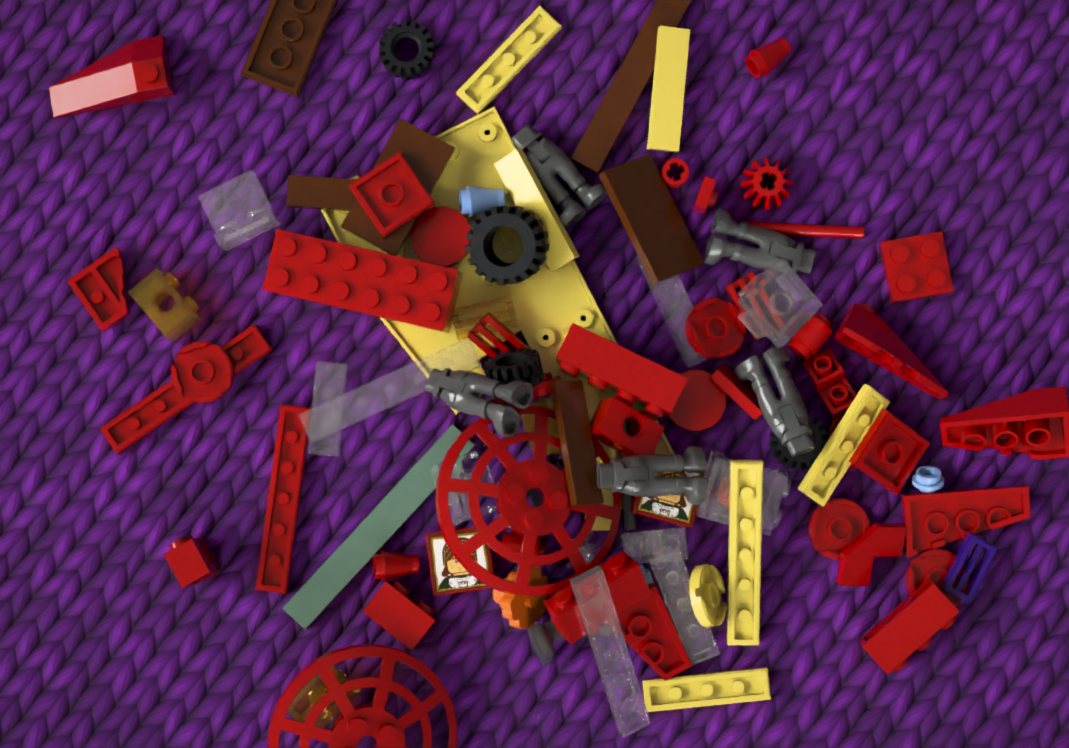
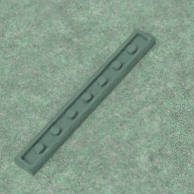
(370, 534)

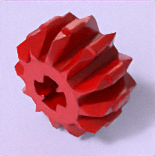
(768, 172)

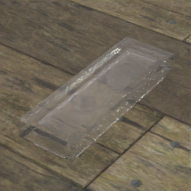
(328, 384)

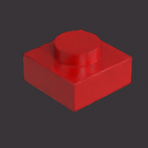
(706, 196)

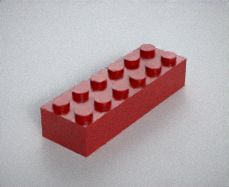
(362, 281)

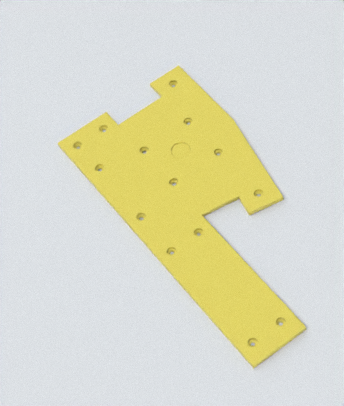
(542, 303)

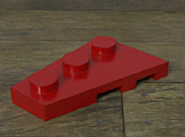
(653, 635)

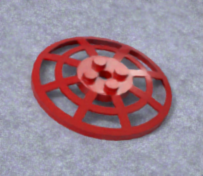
(516, 511)
(364, 718)

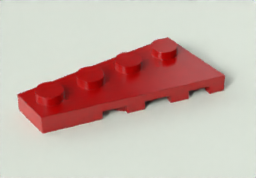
(951, 514)

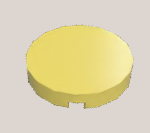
(705, 595)

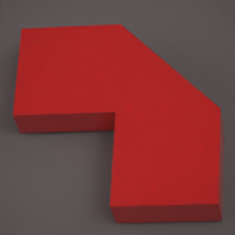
(879, 541)

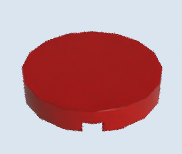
(440, 236)
(714, 328)
(202, 372)
(699, 403)
(837, 526)
(932, 565)

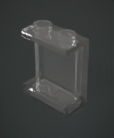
(717, 497)

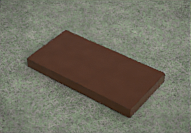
(288, 43)
(426, 158)
(651, 219)

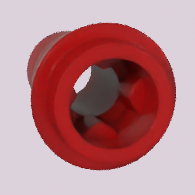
(765, 58)
(394, 565)

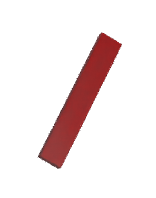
(167, 402)
(283, 501)

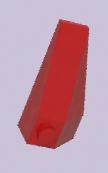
(121, 78)
(877, 342)
(1022, 423)

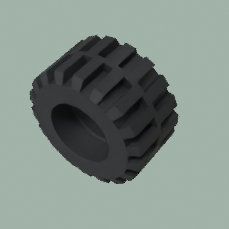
(482, 251)

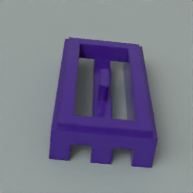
(958, 562)

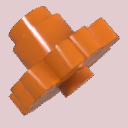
(522, 609)

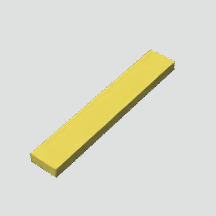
(744, 552)

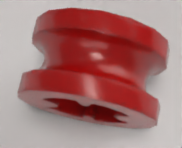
(683, 176)

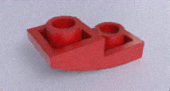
(830, 383)

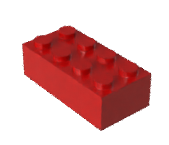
(620, 371)

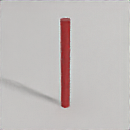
(813, 230)

